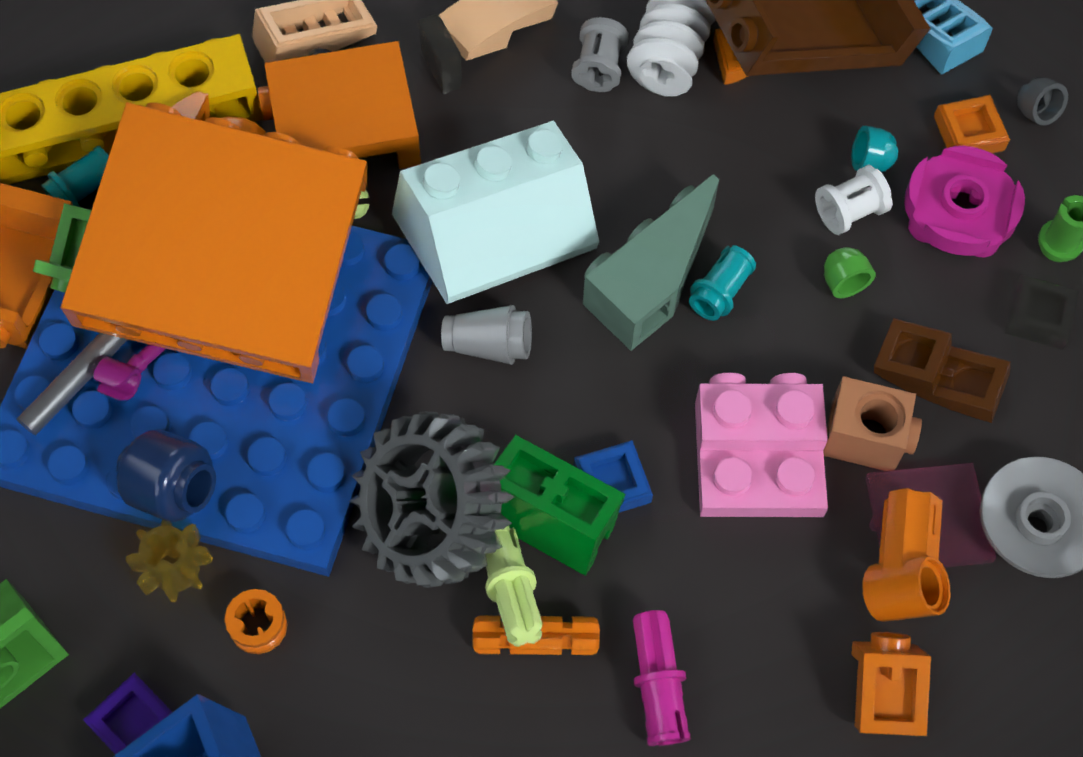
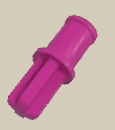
(660, 680)

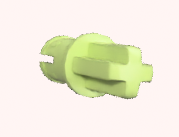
(512, 588)

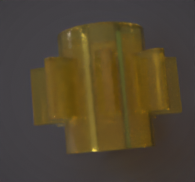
(169, 577)

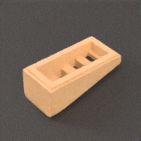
(277, 27)

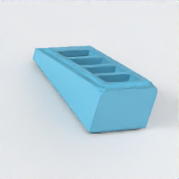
(968, 31)

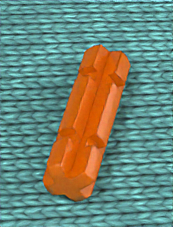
(579, 635)

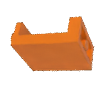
(345, 101)
(26, 235)

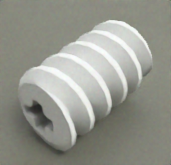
(669, 45)

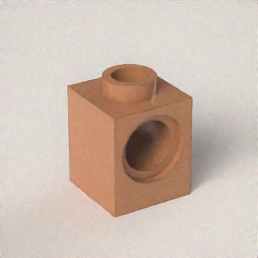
(855, 443)

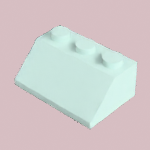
(496, 211)

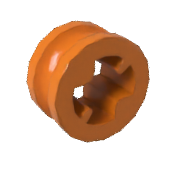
(247, 602)

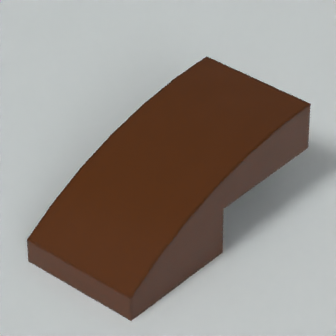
(946, 375)

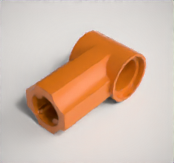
(909, 574)

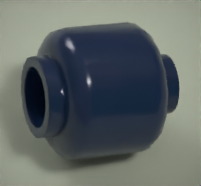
(165, 475)

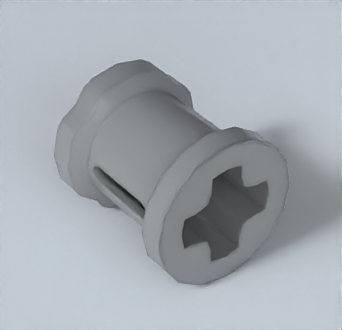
(600, 54)

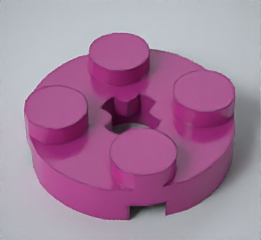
(953, 228)

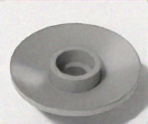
(1042, 490)

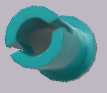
(79, 178)
(714, 293)

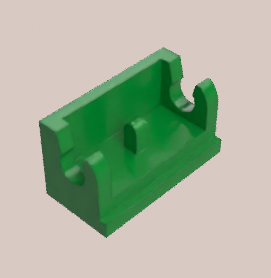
(557, 505)

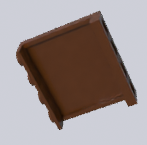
(819, 33)

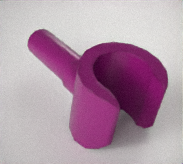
(122, 379)

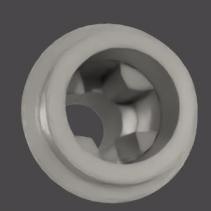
(489, 334)

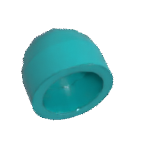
(874, 148)

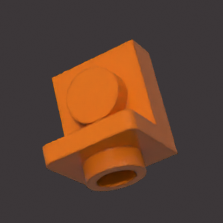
(891, 685)

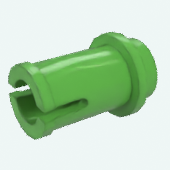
(1063, 236)

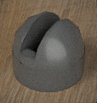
(1048, 94)

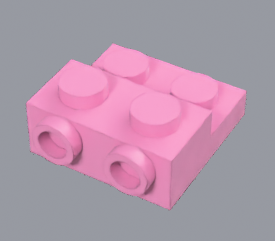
(761, 447)

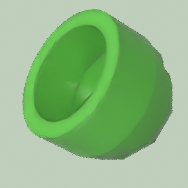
(848, 272)

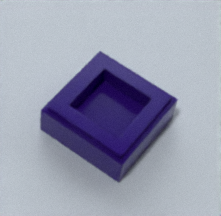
(127, 714)

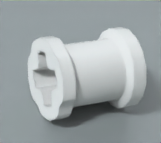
(853, 199)

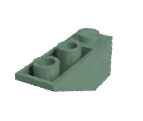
(645, 278)

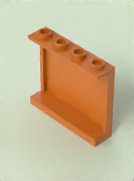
(215, 241)

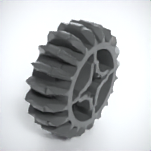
(449, 493)

